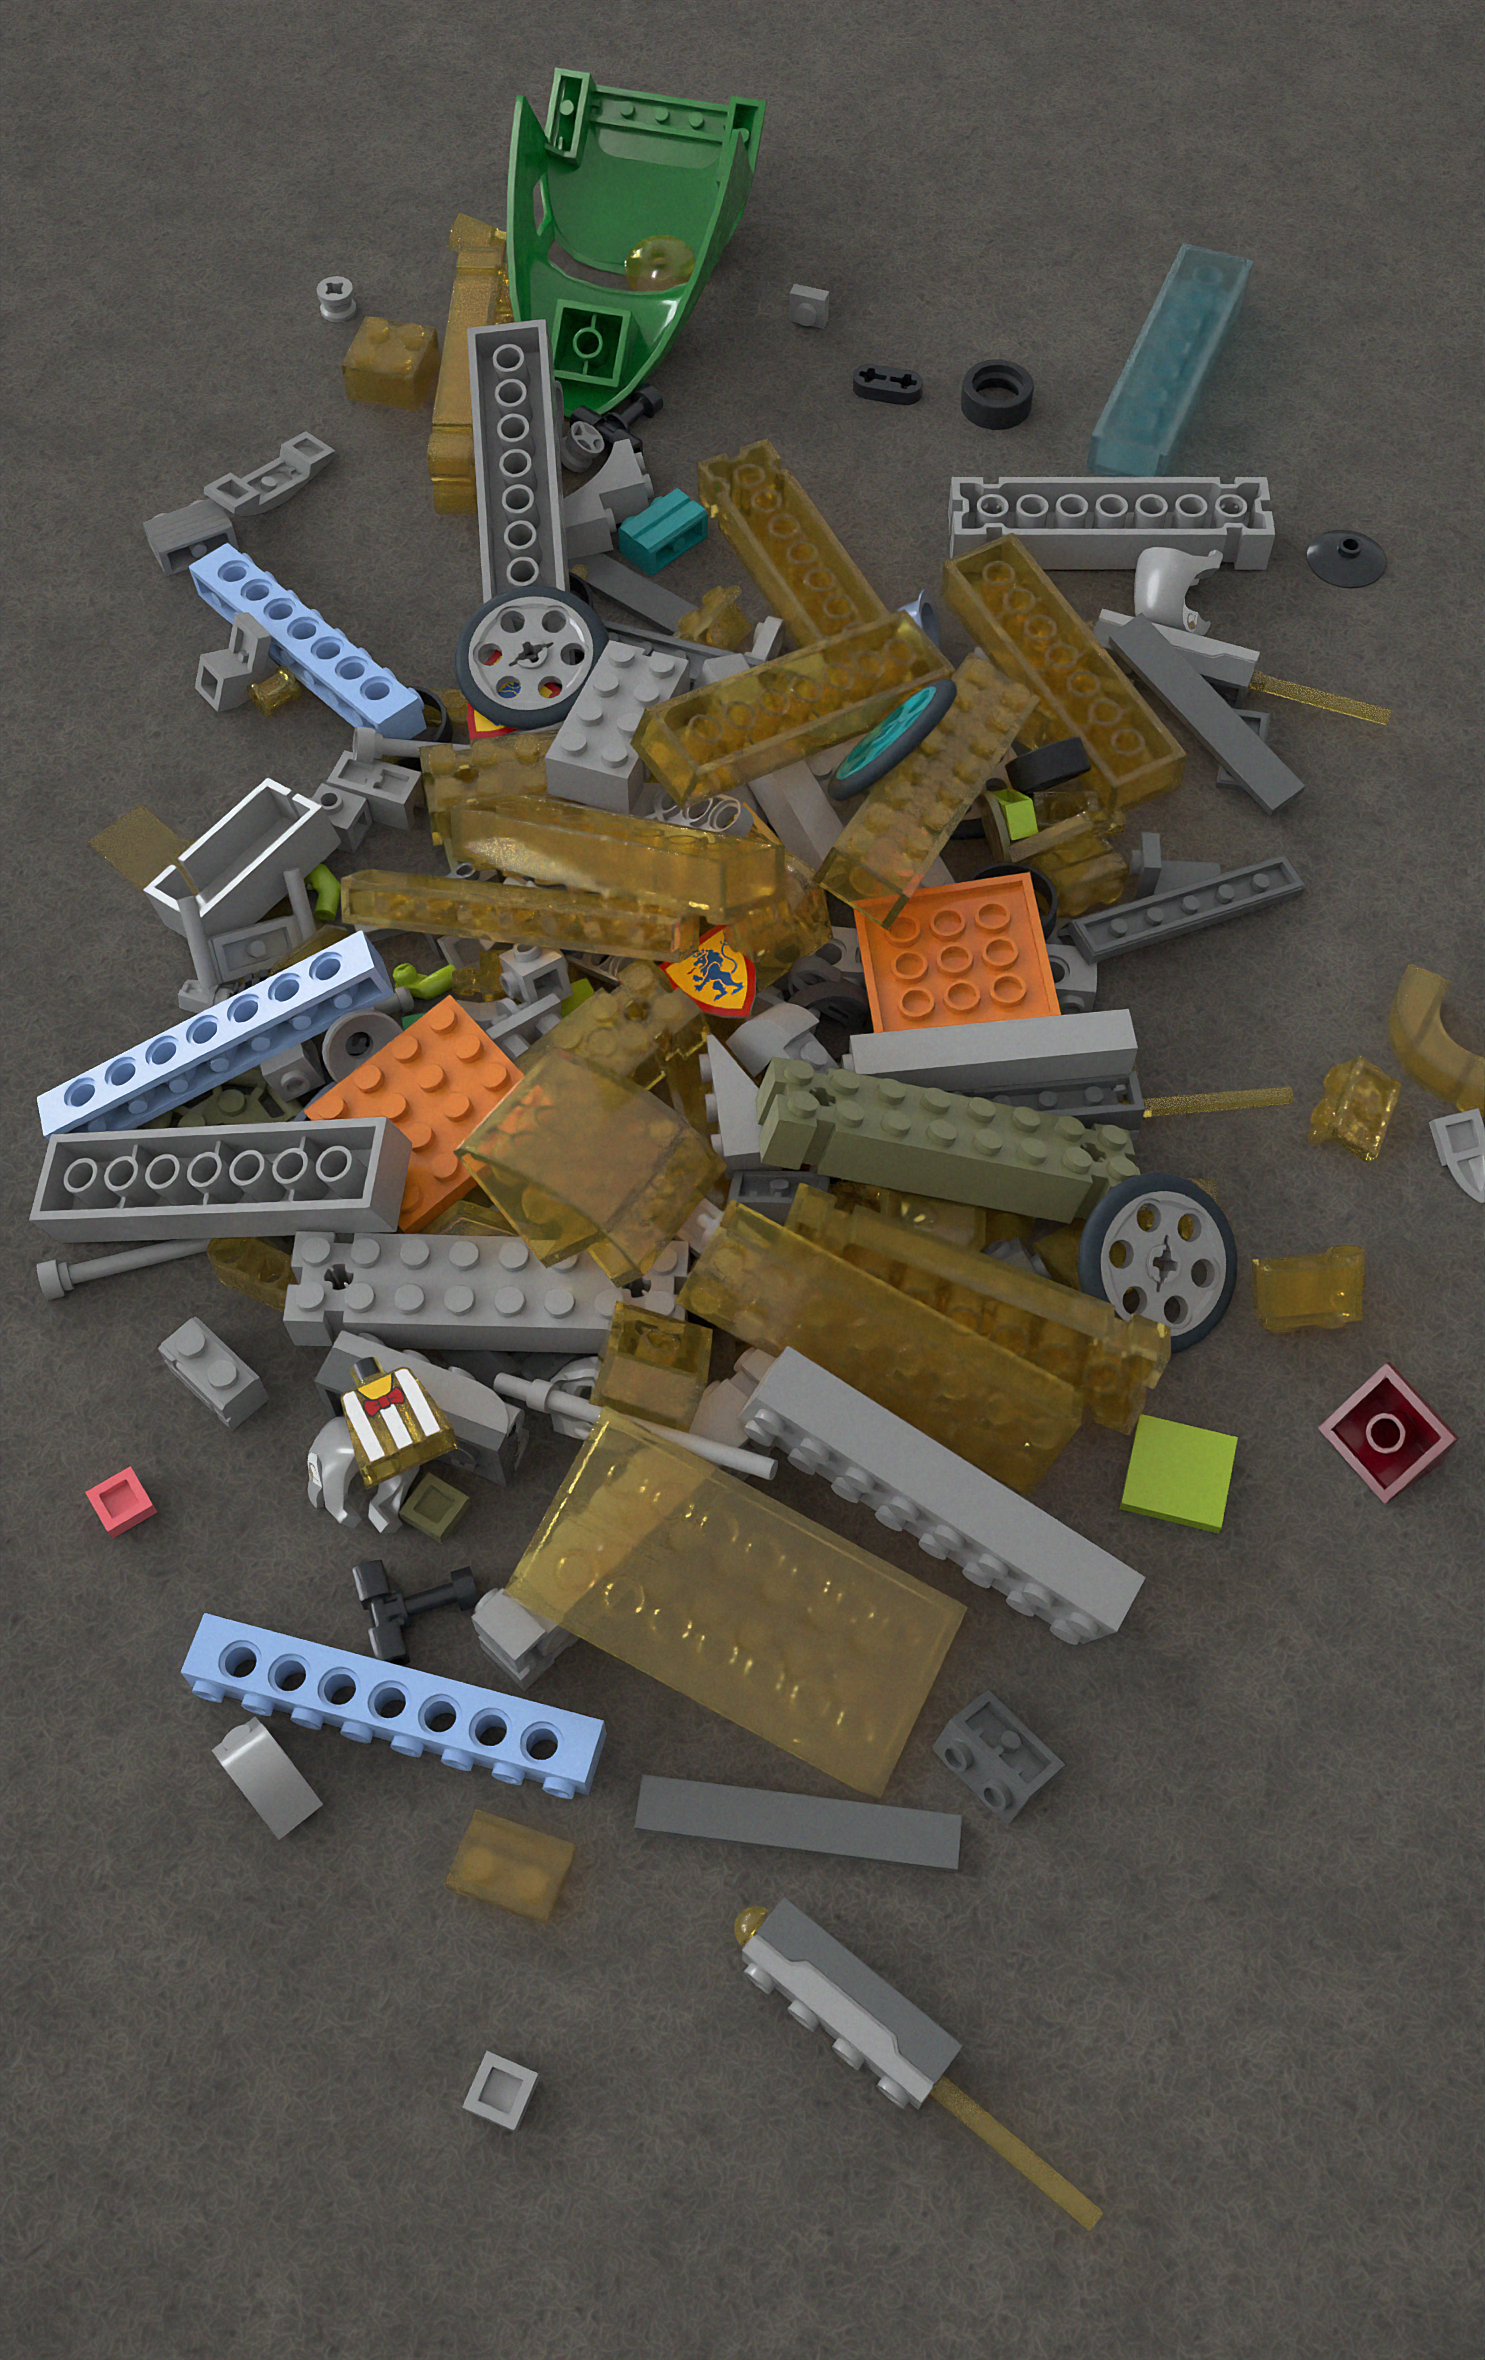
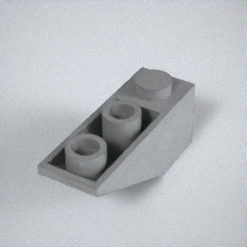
(734, 1110)

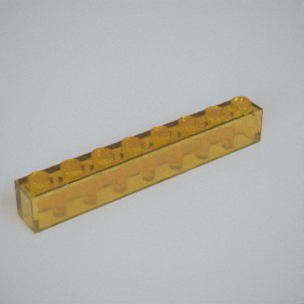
(516, 915)

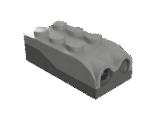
(484, 1426)

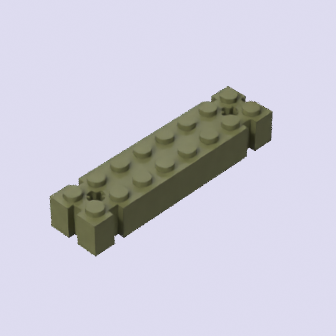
(938, 1142)

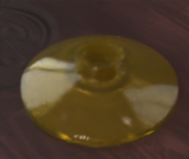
(647, 274)

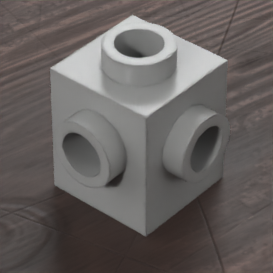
(534, 973)

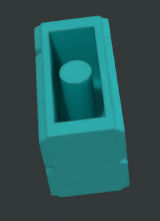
(663, 531)

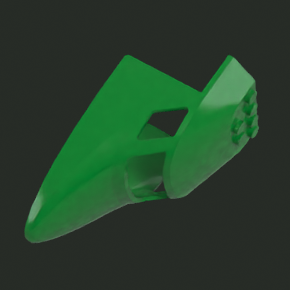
(610, 176)

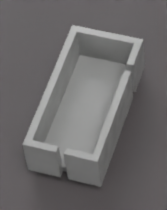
(593, 750)
(244, 858)

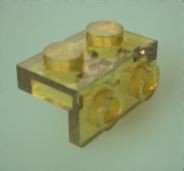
(717, 622)

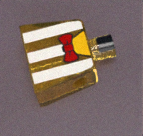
(392, 1422)

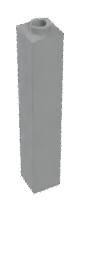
(789, 795)
(999, 1051)

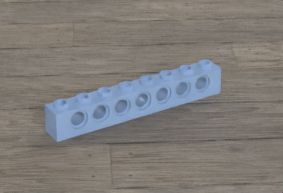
(310, 647)
(219, 1042)
(225, 1644)

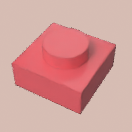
(121, 1502)

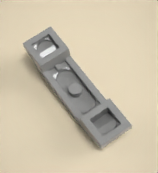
(276, 481)

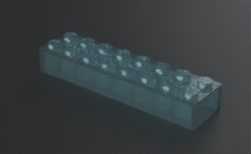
(1169, 364)

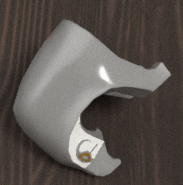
(1163, 582)
(332, 1468)

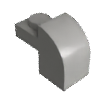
(228, 672)
(780, 1033)
(267, 1777)

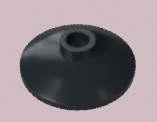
(1346, 558)

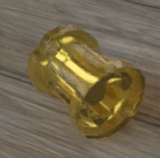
(274, 691)

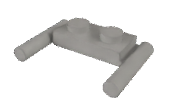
(250, 947)

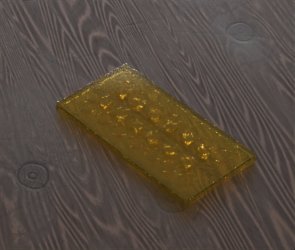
(737, 1602)

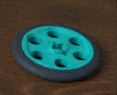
(892, 740)

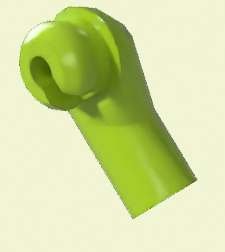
(329, 892)
(421, 985)

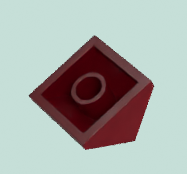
(1389, 1434)

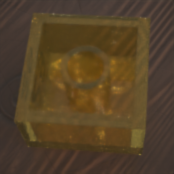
(391, 363)
(652, 1366)

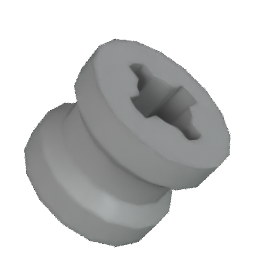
(336, 299)
(580, 446)

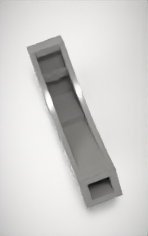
(607, 499)

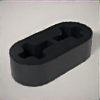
(887, 384)

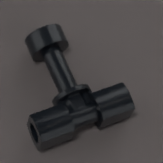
(615, 427)
(392, 1611)

